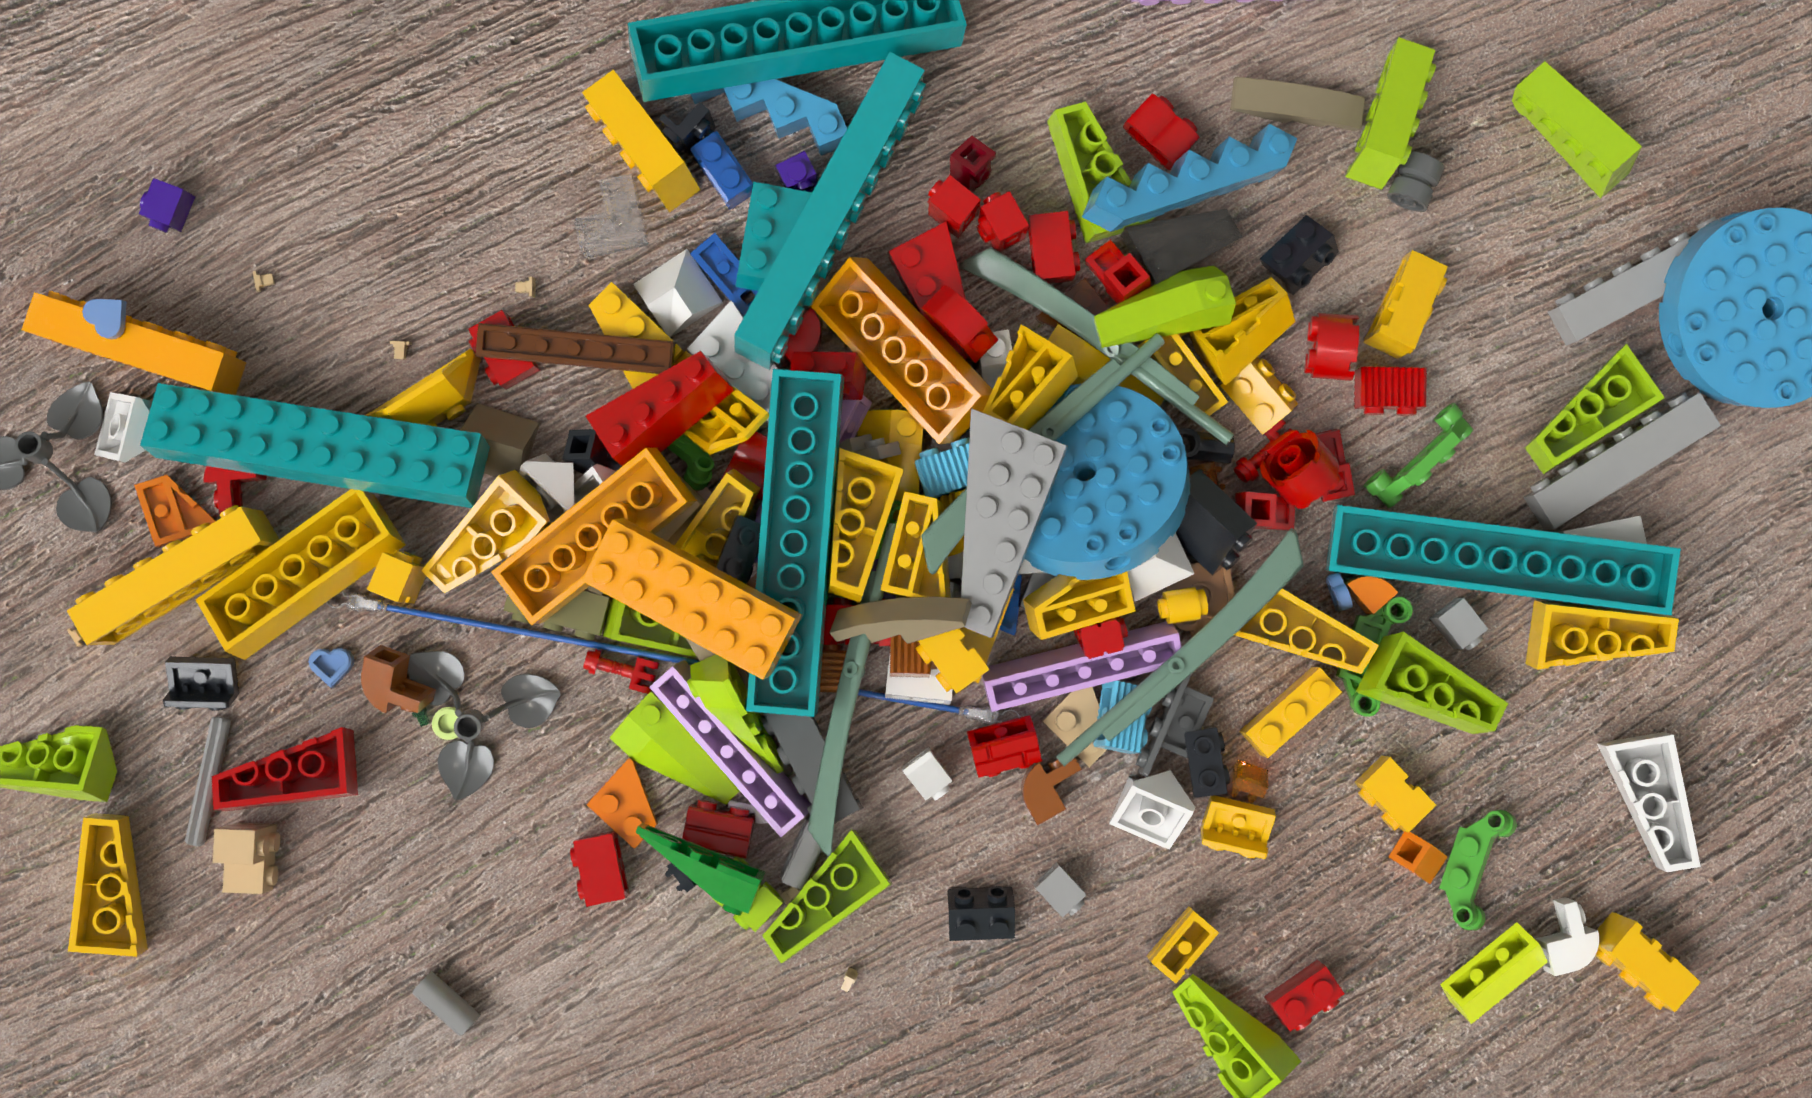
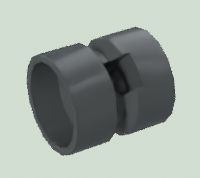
(1414, 185)

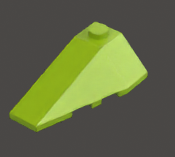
(725, 696)
(62, 764)

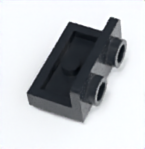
(690, 131)
(1301, 254)
(740, 549)
(201, 682)
(1205, 761)
(981, 913)

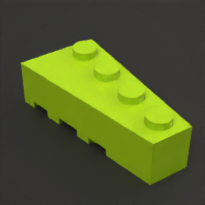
(1393, 113)

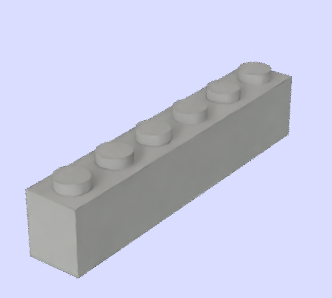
(1617, 297)
(1621, 461)

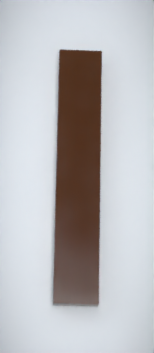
(574, 349)

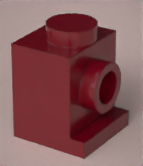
(976, 168)

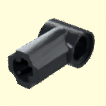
(1207, 447)

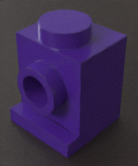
(797, 173)

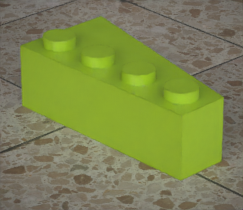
(1576, 129)
(1085, 161)
(1601, 406)
(1428, 685)
(833, 893)

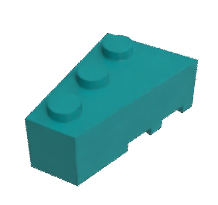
(769, 222)

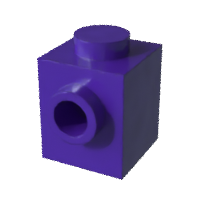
(166, 206)

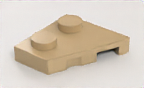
(1074, 717)

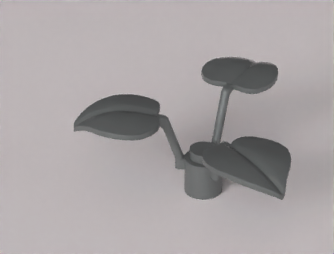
(80, 416)
(467, 765)

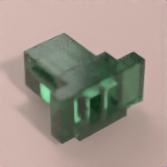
(422, 717)

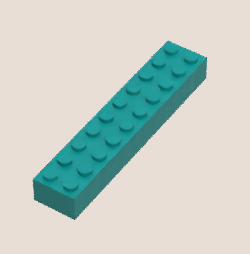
(783, 40)
(828, 212)
(316, 445)
(798, 531)
(1503, 559)

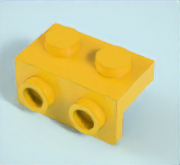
(1261, 395)
(1237, 827)

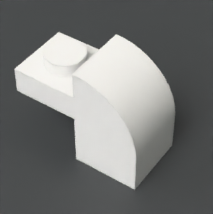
(1574, 945)

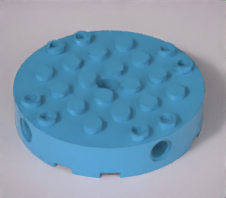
(1743, 308)
(1131, 494)

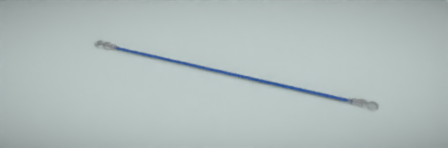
(361, 602)

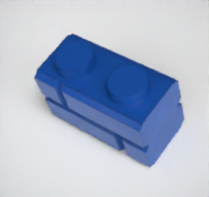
(722, 170)

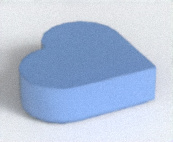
(107, 316)
(1339, 592)
(331, 665)

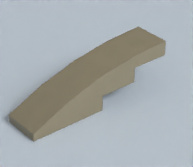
(1297, 103)
(909, 617)

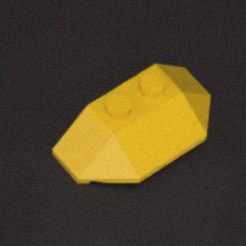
(437, 395)
(727, 423)

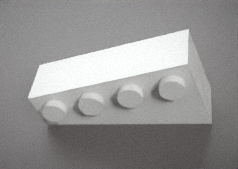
(742, 373)
(1655, 794)

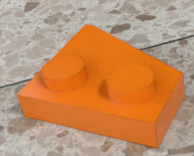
(169, 510)
(624, 804)

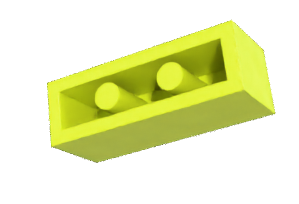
(1494, 972)

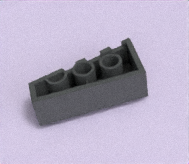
(803, 749)

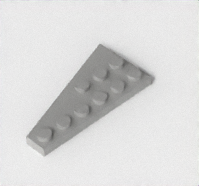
(1004, 500)

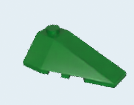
(718, 875)

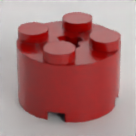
(1333, 346)
(1300, 468)

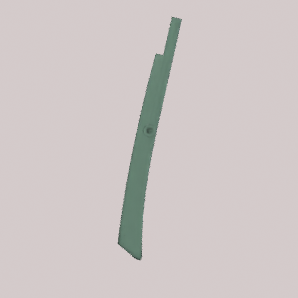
(1024, 284)
(950, 526)
(1254, 595)
(827, 786)

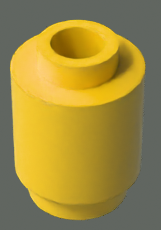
(1182, 605)

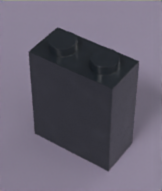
(1213, 525)

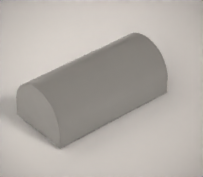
(801, 859)
(446, 1003)

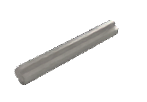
(210, 766)

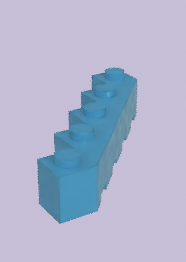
(787, 108)
(1190, 180)

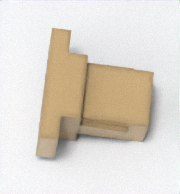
(263, 280)
(526, 287)
(400, 349)
(76, 636)
(788, 894)
(849, 978)

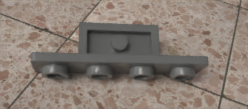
(1183, 712)

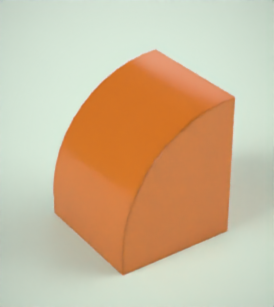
(1370, 592)
(1418, 856)

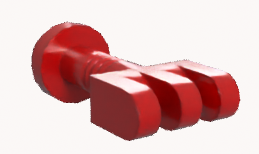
(1247, 469)
(635, 673)

